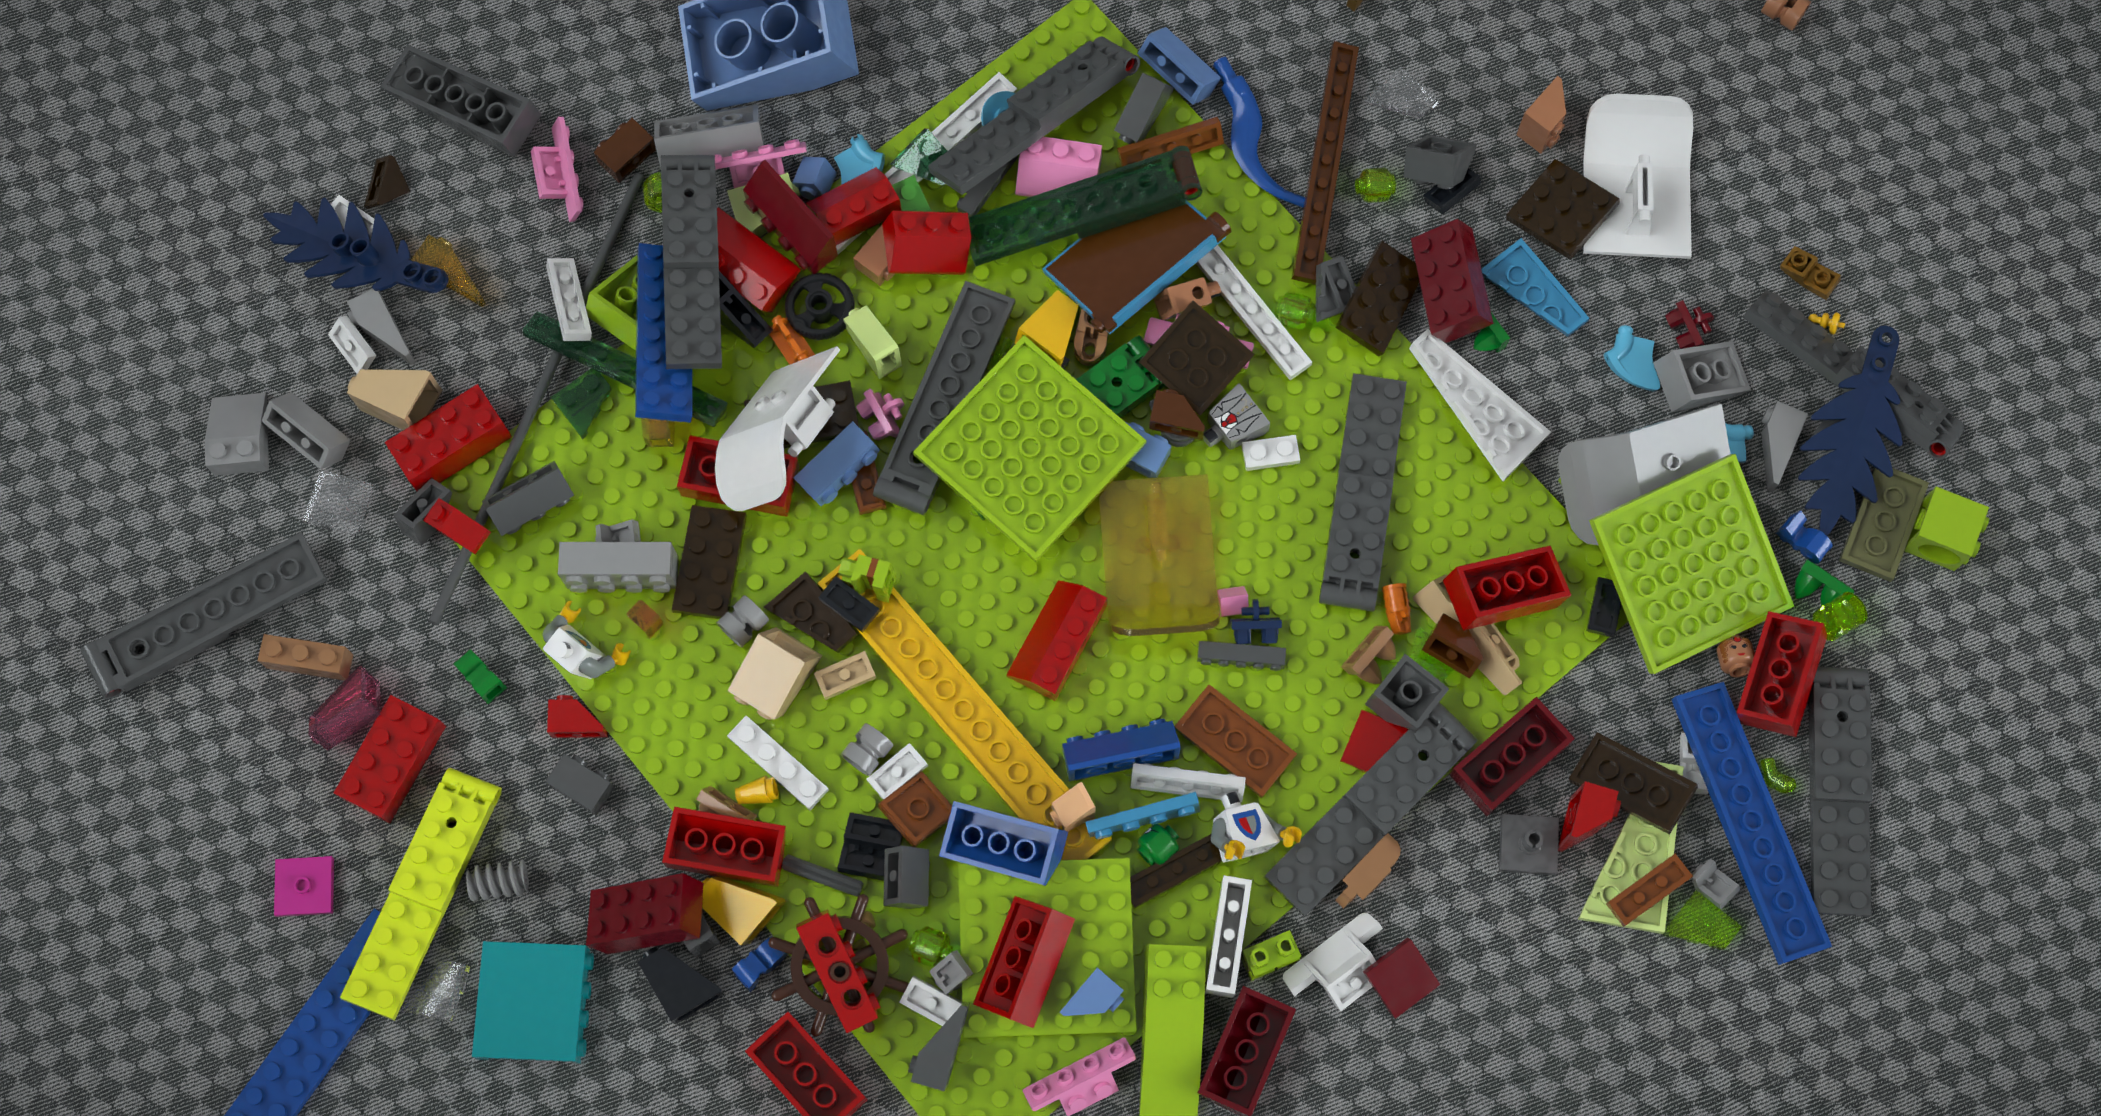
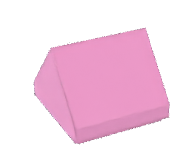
(1232, 600)

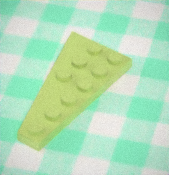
(1634, 854)

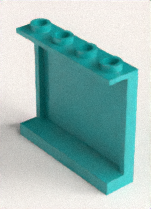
(532, 1002)

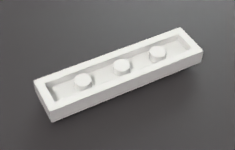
(568, 299)
(778, 762)
(1183, 782)

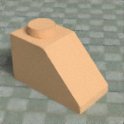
(1072, 808)

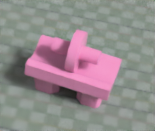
(876, 405)

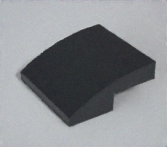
(866, 844)

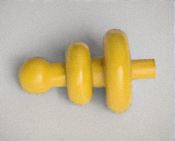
(1825, 321)

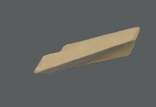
(1499, 658)

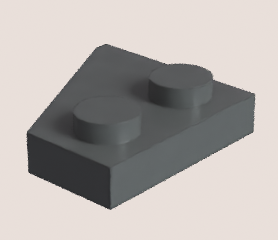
(1333, 288)

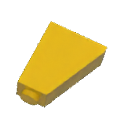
(1051, 326)
(739, 908)

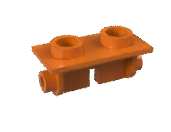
(788, 341)

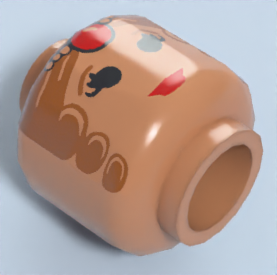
(1735, 656)

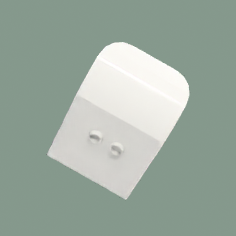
(1642, 156)
(751, 451)

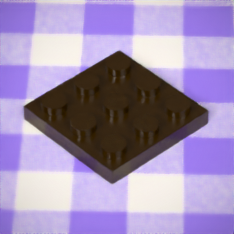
(1562, 209)
(1196, 357)

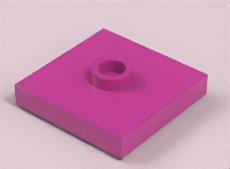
(304, 886)

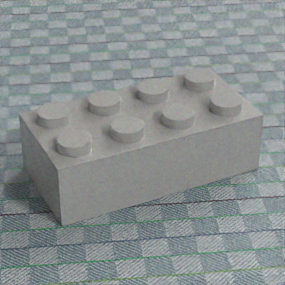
(618, 566)

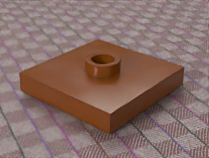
(916, 809)

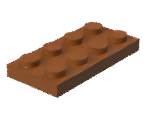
(1235, 740)

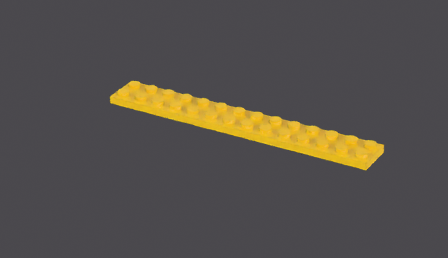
(968, 715)

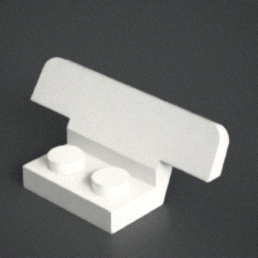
(1338, 963)

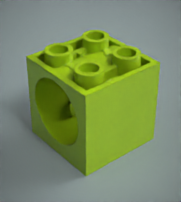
(1947, 529)

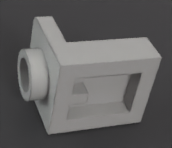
(951, 972)

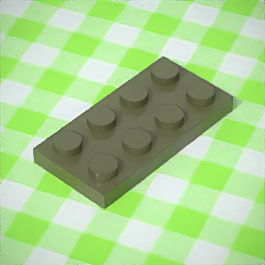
(1884, 527)

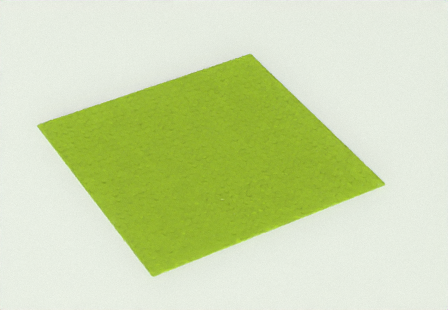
(985, 593)

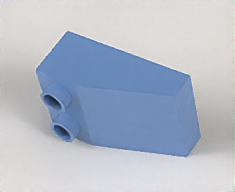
(764, 48)

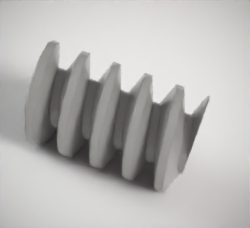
(497, 881)

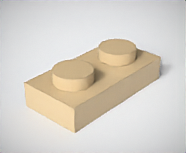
(845, 675)

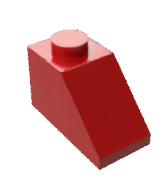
(457, 526)
(572, 720)

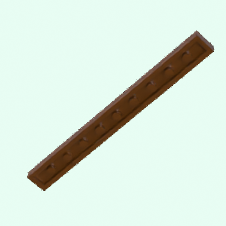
(1325, 162)

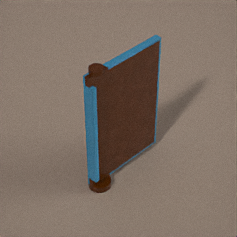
(1131, 264)

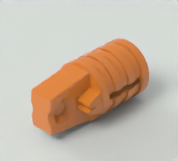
(1397, 608)

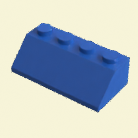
(1119, 750)
(1002, 843)

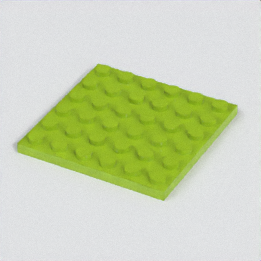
(1029, 448)
(1691, 563)
(1101, 938)

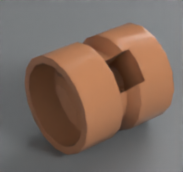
(1788, 16)

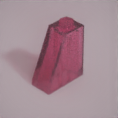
(346, 709)

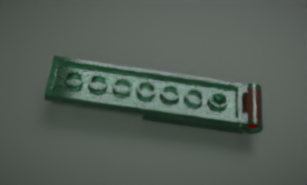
(1087, 206)

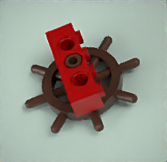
(838, 966)

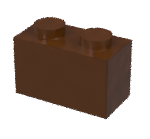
(625, 150)

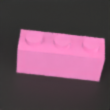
(1054, 164)

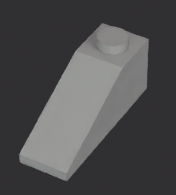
(376, 321)
(1779, 438)

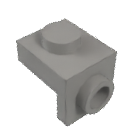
(621, 532)
(1714, 884)

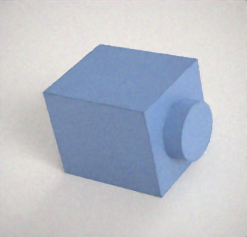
(814, 177)

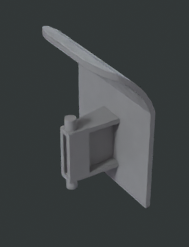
(1620, 467)

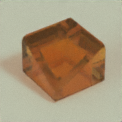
(645, 618)

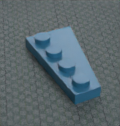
(1534, 286)
(1147, 814)

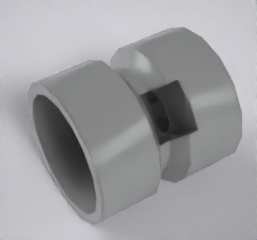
(742, 621)
(867, 749)

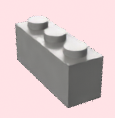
(305, 430)

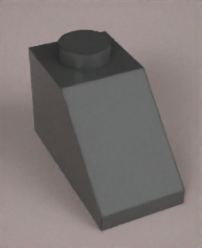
(413, 512)

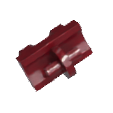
(1682, 316)

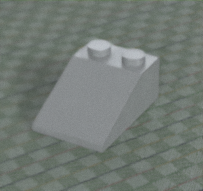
(1701, 375)
(236, 435)

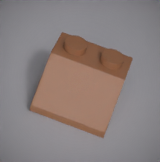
(1544, 118)

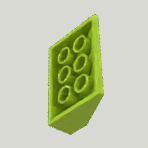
(615, 303)

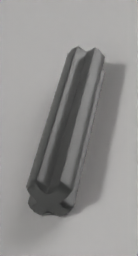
(822, 875)

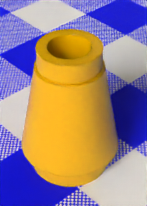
(758, 791)

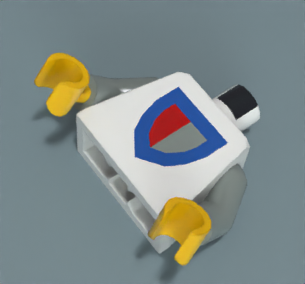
(575, 651)
(1248, 830)

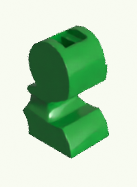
(479, 676)

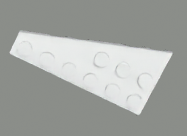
(1489, 415)

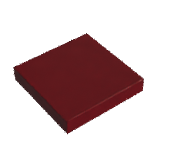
(1401, 977)

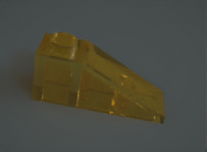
(441, 255)

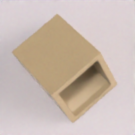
(395, 395)
(773, 673)

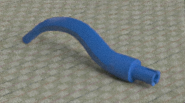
(1247, 130)

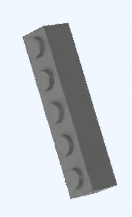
(981, 192)
(1241, 655)

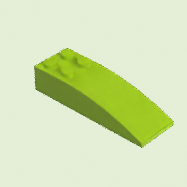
(1172, 1030)

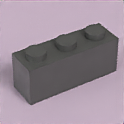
(528, 499)

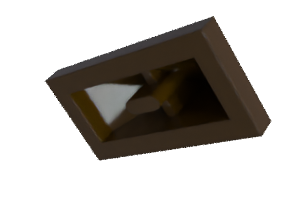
(386, 182)

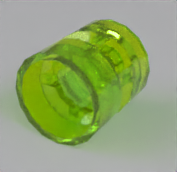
(1841, 615)

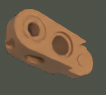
(1087, 336)
(1370, 870)

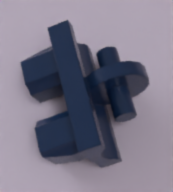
(1268, 626)

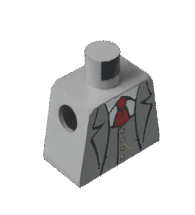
(1235, 420)

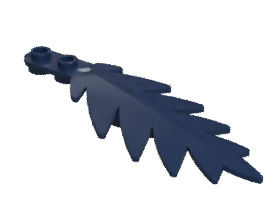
(352, 250)
(1856, 436)

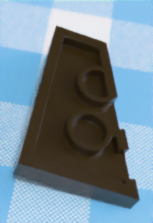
(803, 609)

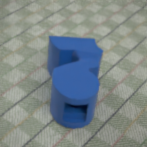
(1811, 542)
(758, 962)

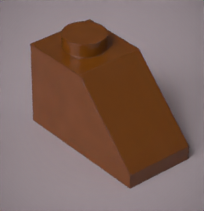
(1175, 416)
(1453, 646)

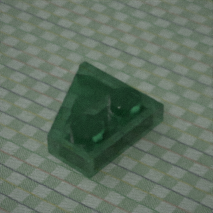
(919, 154)
(582, 400)

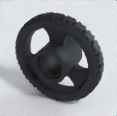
(813, 284)

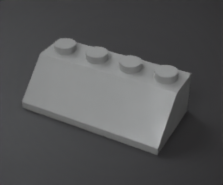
(710, 133)

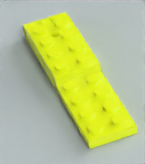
(421, 893)

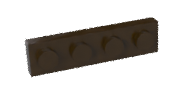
(1176, 870)

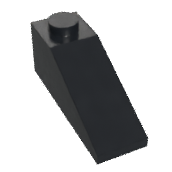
(740, 316)

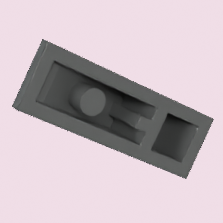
(937, 1057)

